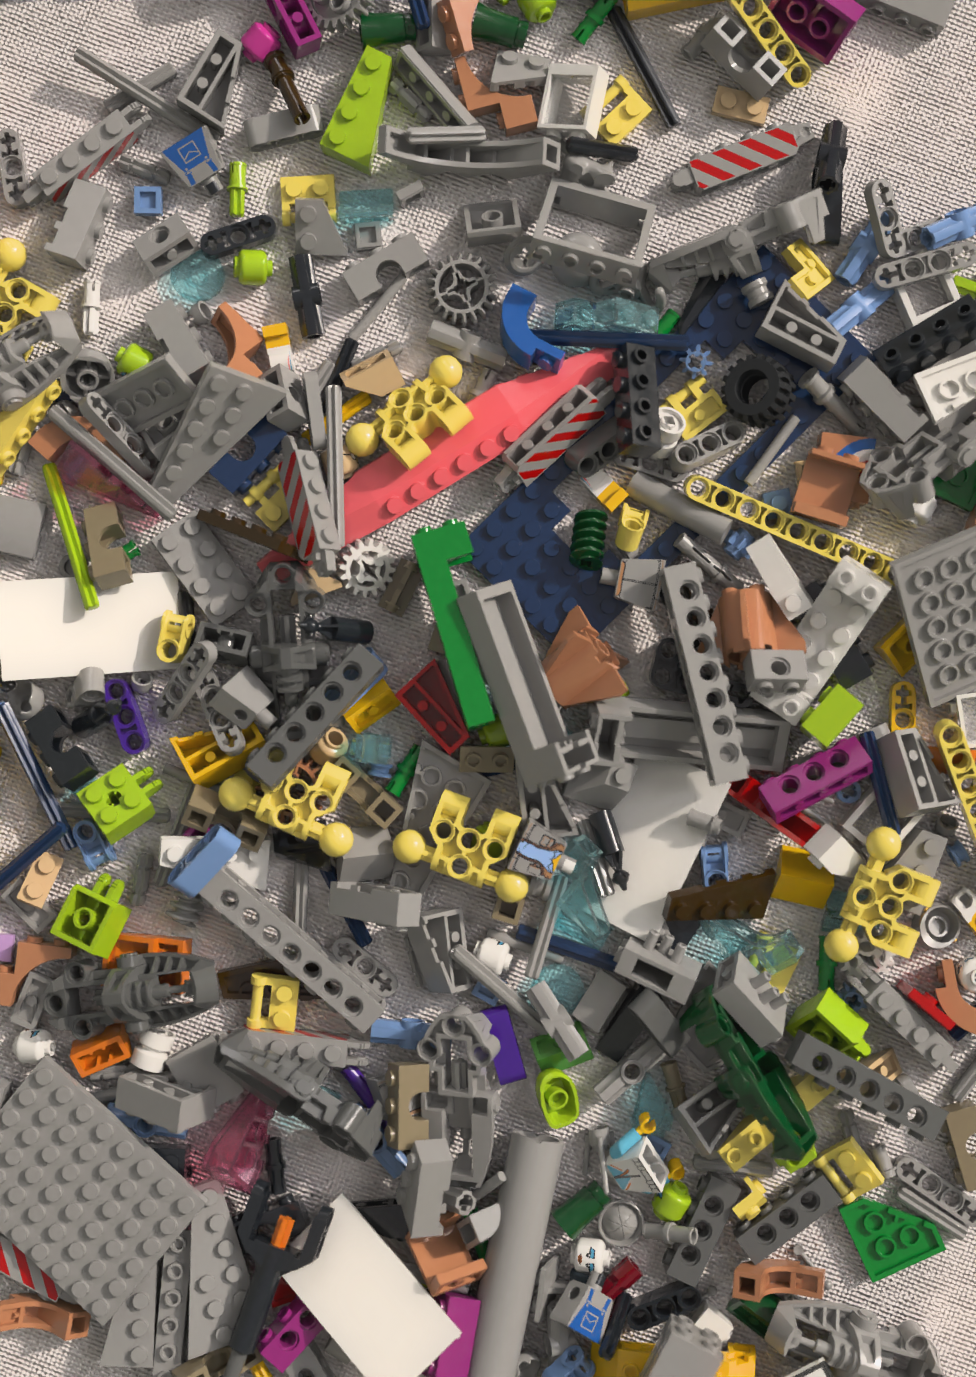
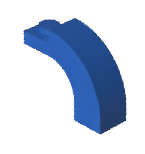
(518, 338)

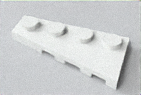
(947, 386)
(246, 863)

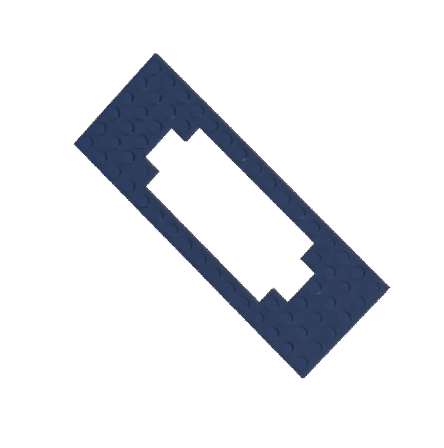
(518, 535)

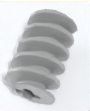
(186, 909)

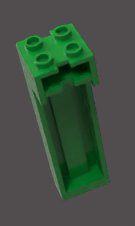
(435, 554)

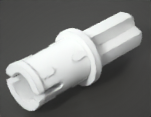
(91, 307)

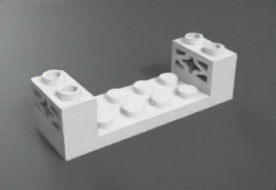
(830, 631)

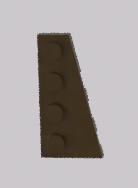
(254, 534)
(723, 900)
(236, 981)

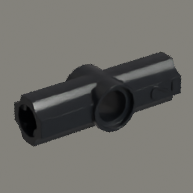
(831, 156)
(306, 296)

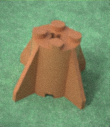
(749, 621)
(581, 665)

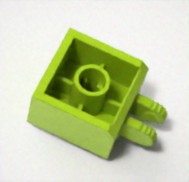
(830, 717)
(120, 787)
(91, 918)
(832, 1023)

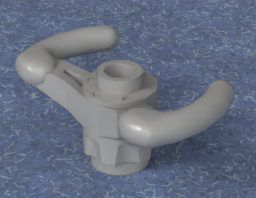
(639, 293)

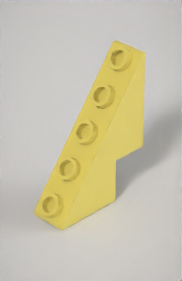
(19, 424)
(751, 1137)

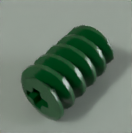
(588, 539)

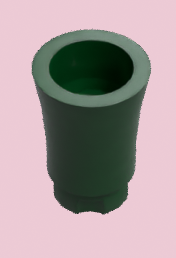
(498, 28)
(386, 29)
(580, 1209)

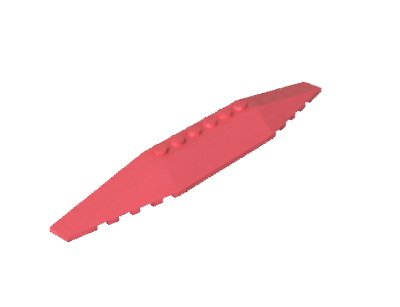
(501, 415)

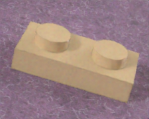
(739, 106)
(40, 880)

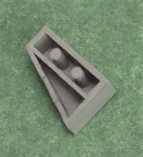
(800, 330)
(880, 399)
(423, 1186)

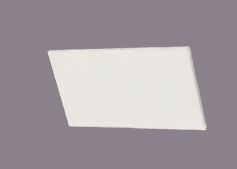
(53, 635)
(658, 840)
(370, 1299)

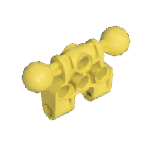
(13, 258)
(413, 415)
(334, 839)
(882, 845)
(411, 847)

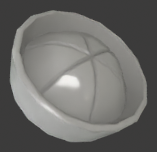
(620, 1223)

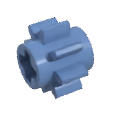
(704, 362)
(737, 542)
(850, 992)

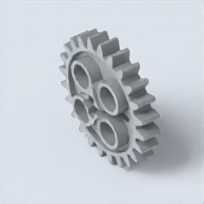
(337, 13)

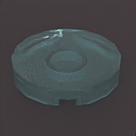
(198, 278)
(564, 984)

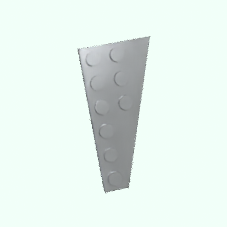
(216, 418)
(433, 775)
(216, 1274)

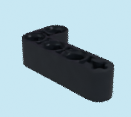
(676, 675)

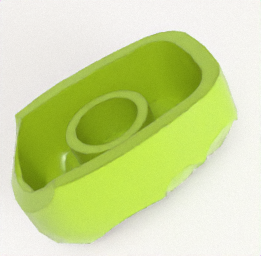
(557, 1097)

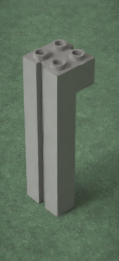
(522, 689)
(668, 733)
(684, 1351)

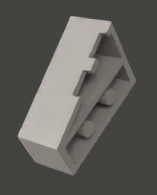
(212, 82)
(80, 225)
(178, 339)
(912, 776)
(545, 807)
(918, 852)
(375, 903)
(432, 942)
(164, 1102)
(706, 1117)

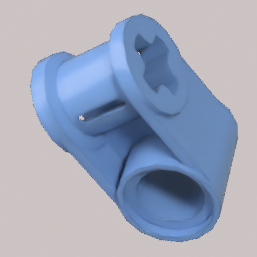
(93, 845)
(714, 863)
(567, 1367)

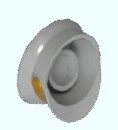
(937, 926)

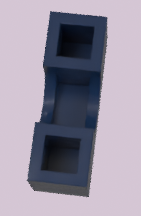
(237, 474)

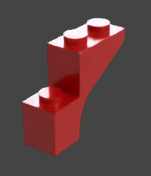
(797, 827)

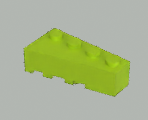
(356, 121)

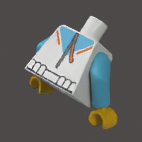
(637, 1164)

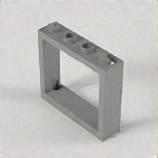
(602, 206)

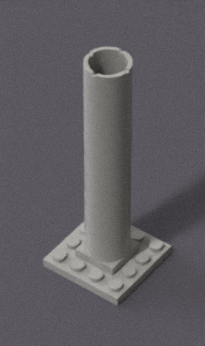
(515, 1252)

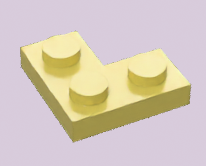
(811, 273)

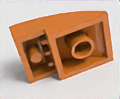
(151, 943)

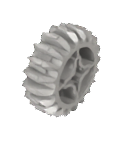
(450, 294)

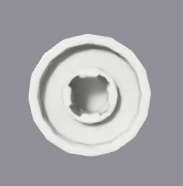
(671, 428)
(151, 1052)

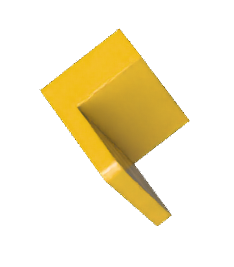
(372, 707)

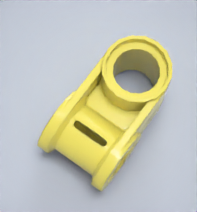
(630, 528)
(176, 635)

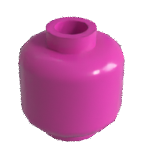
(259, 41)

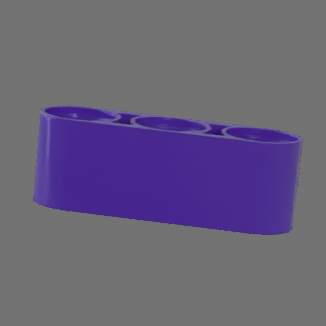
(136, 726)
(509, 1060)

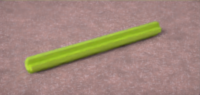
(70, 536)

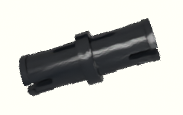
(275, 1166)

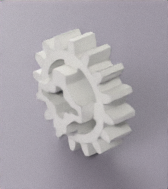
(356, 575)
(869, 956)

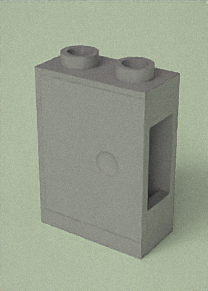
(658, 965)
(751, 999)

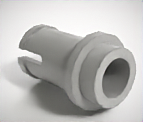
(704, 822)
(882, 1160)

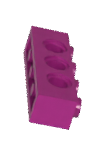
(296, 26)
(808, 792)
(303, 1330)

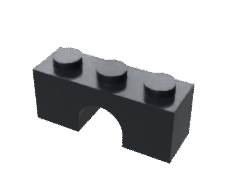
(48, 732)
(287, 1206)

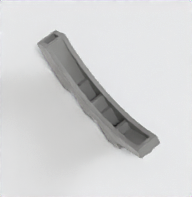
(502, 158)

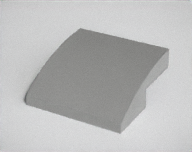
(20, 526)

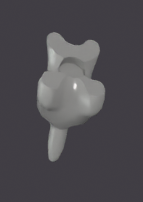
(586, 171)

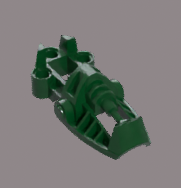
(752, 1077)

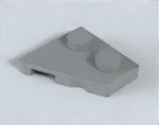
(519, 70)
(316, 229)

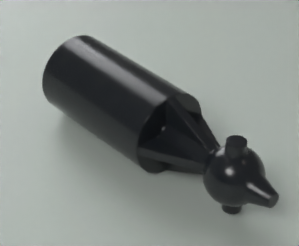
(340, 629)
(95, 718)
(610, 843)

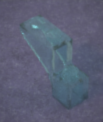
(607, 316)
(581, 899)
(773, 950)

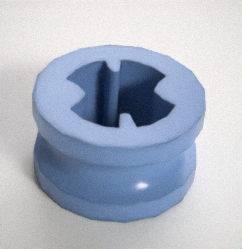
(380, 770)
(850, 799)
(957, 853)

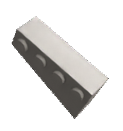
(134, 1325)

